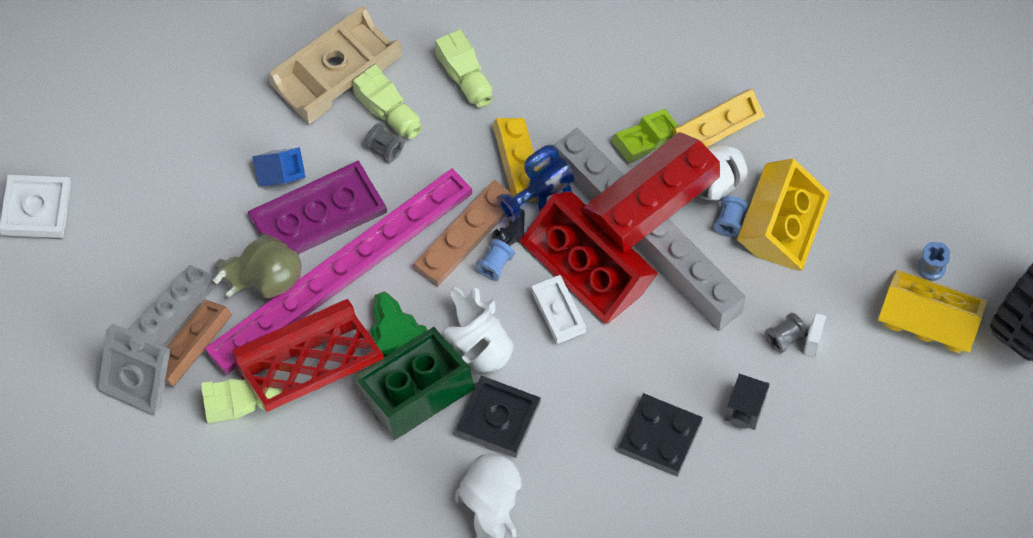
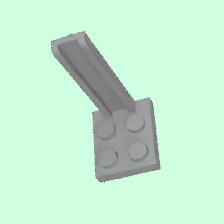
(134, 358)

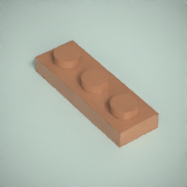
(194, 338)

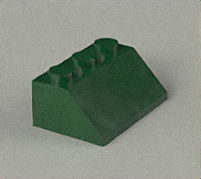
(415, 382)

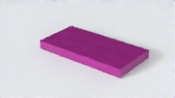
(320, 209)

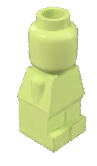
(462, 66)
(385, 102)
(231, 399)

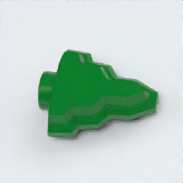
(392, 325)

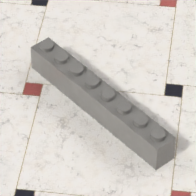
(665, 246)

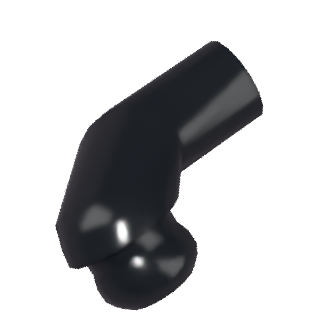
(513, 232)

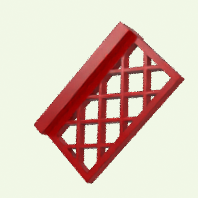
(298, 340)

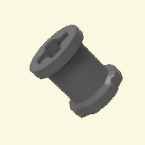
(384, 142)
(786, 332)

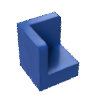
(279, 166)

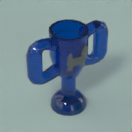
(543, 182)

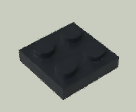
(498, 416)
(660, 434)

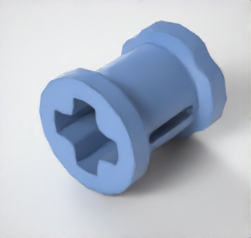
(730, 216)
(494, 259)
(934, 261)

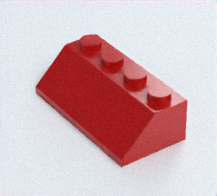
(654, 190)
(587, 258)

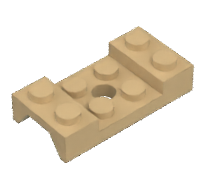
(312, 83)

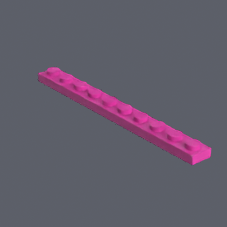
(344, 266)

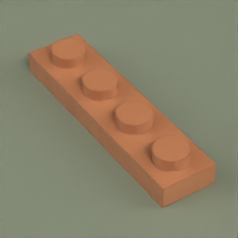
(462, 236)

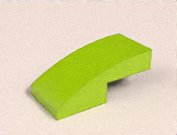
(646, 136)

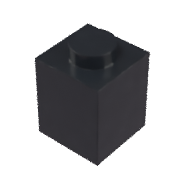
(746, 402)

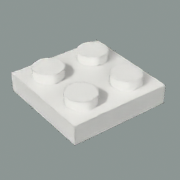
(35, 206)

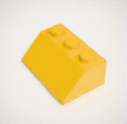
(784, 214)
(932, 311)

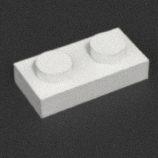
(558, 309)

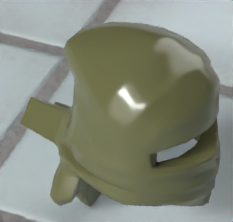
(263, 265)

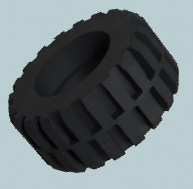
(1014, 317)

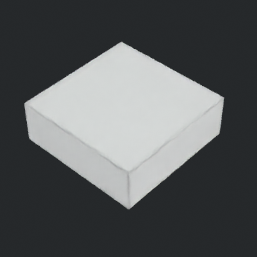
(814, 334)

